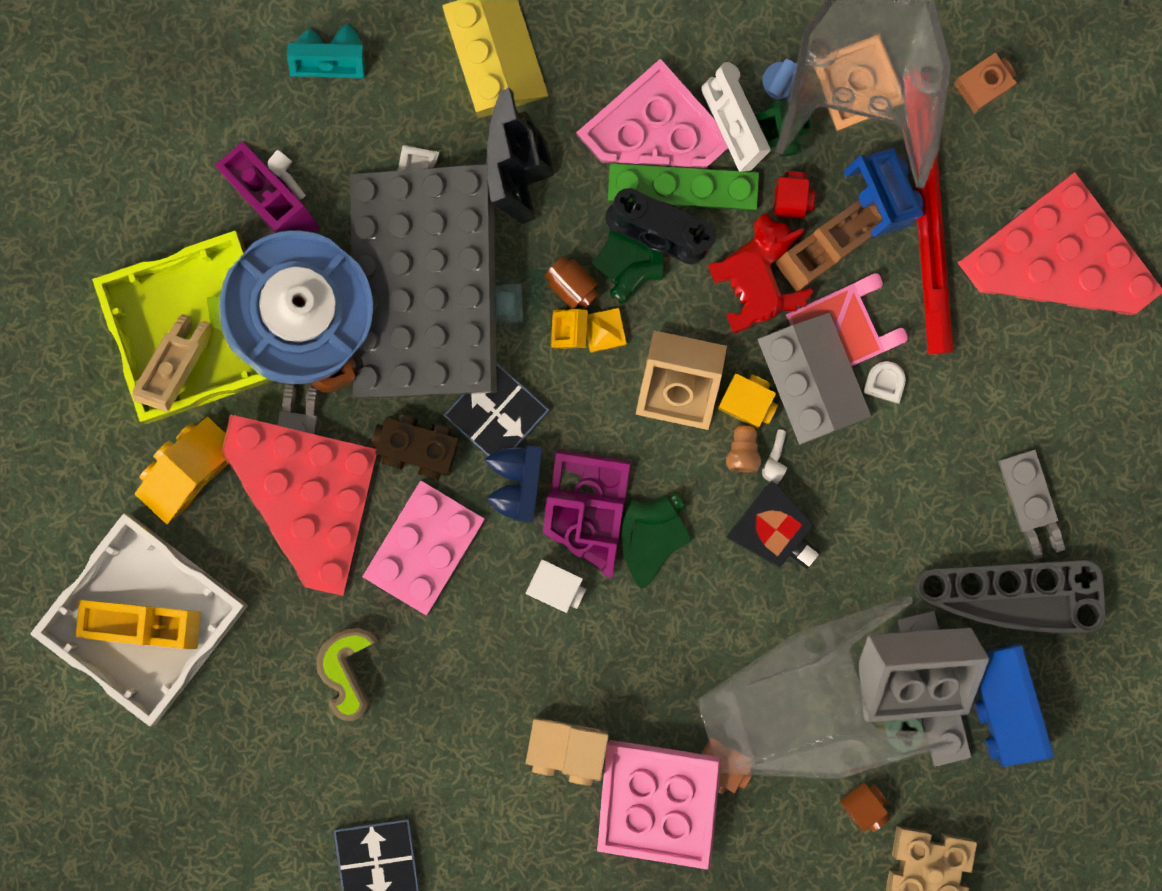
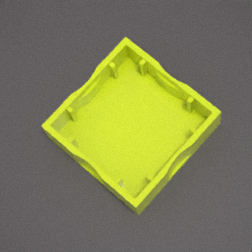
(145, 304)

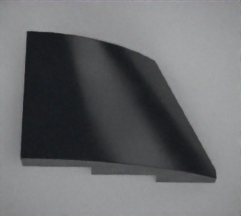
(515, 158)

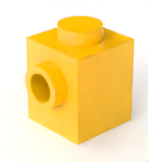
(749, 400)

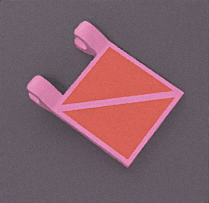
(852, 320)

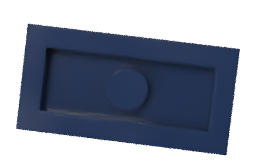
(521, 466)

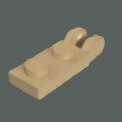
(171, 364)

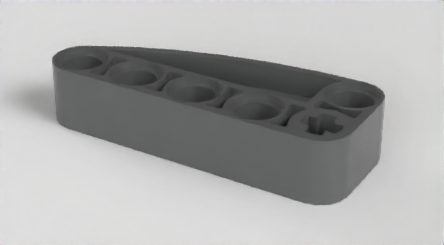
(1026, 605)

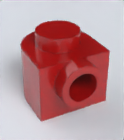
(793, 195)

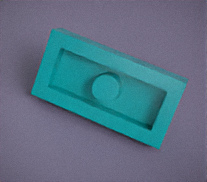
(340, 59)

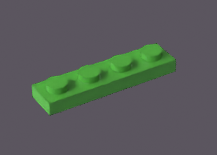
(687, 186)

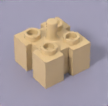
(930, 864)

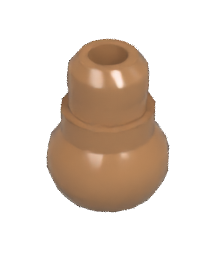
(744, 451)

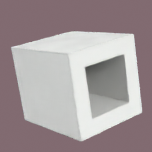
(556, 587)

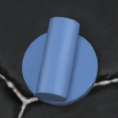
(778, 79)

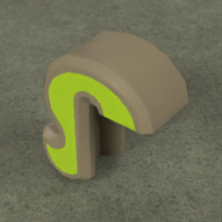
(338, 673)

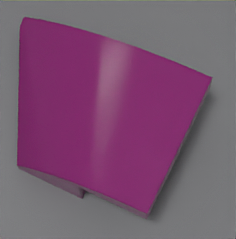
(588, 521)

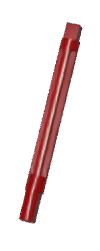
(934, 267)

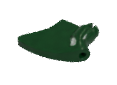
(627, 265)
(652, 534)

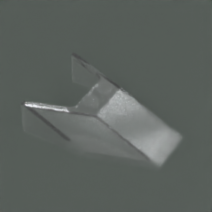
(878, 64)
(805, 711)

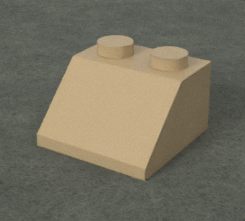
(681, 380)

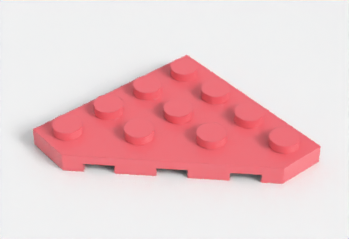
(1063, 254)
(306, 492)

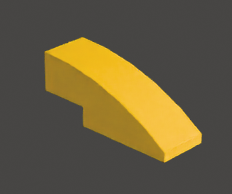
(138, 624)

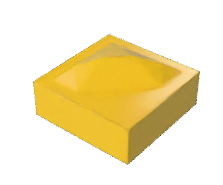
(569, 328)
(605, 330)

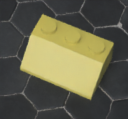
(494, 52)

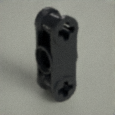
(660, 226)

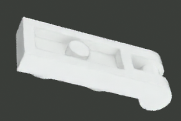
(735, 117)

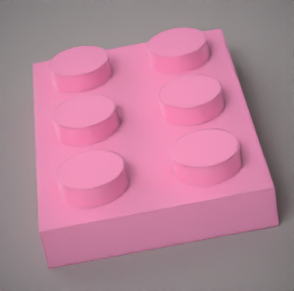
(423, 548)

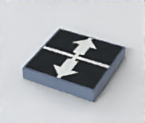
(497, 418)
(377, 857)

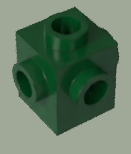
(770, 124)

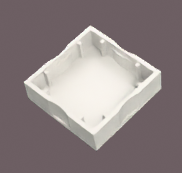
(144, 570)

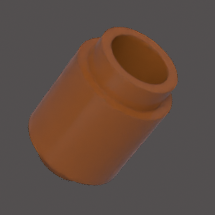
(572, 283)

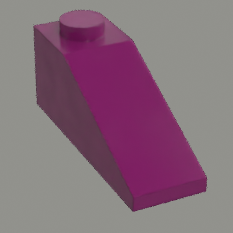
(265, 192)

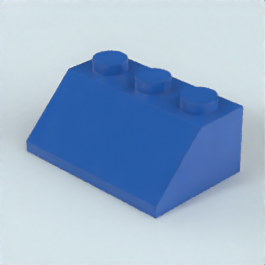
(1011, 709)

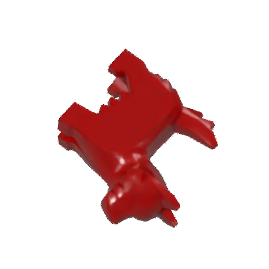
(752, 275)

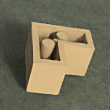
(567, 748)

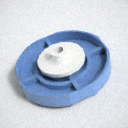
(287, 340)

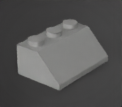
(814, 378)
(921, 673)

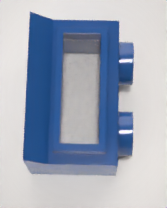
(888, 189)

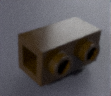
(404, 442)

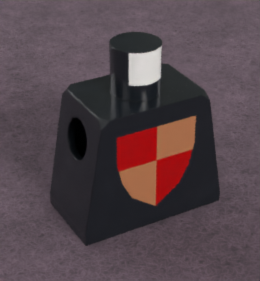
(774, 529)

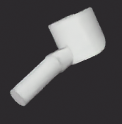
(278, 165)
(774, 470)

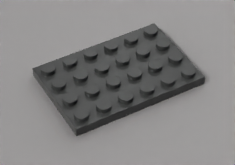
(431, 281)

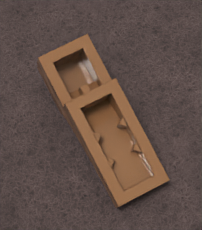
(828, 245)

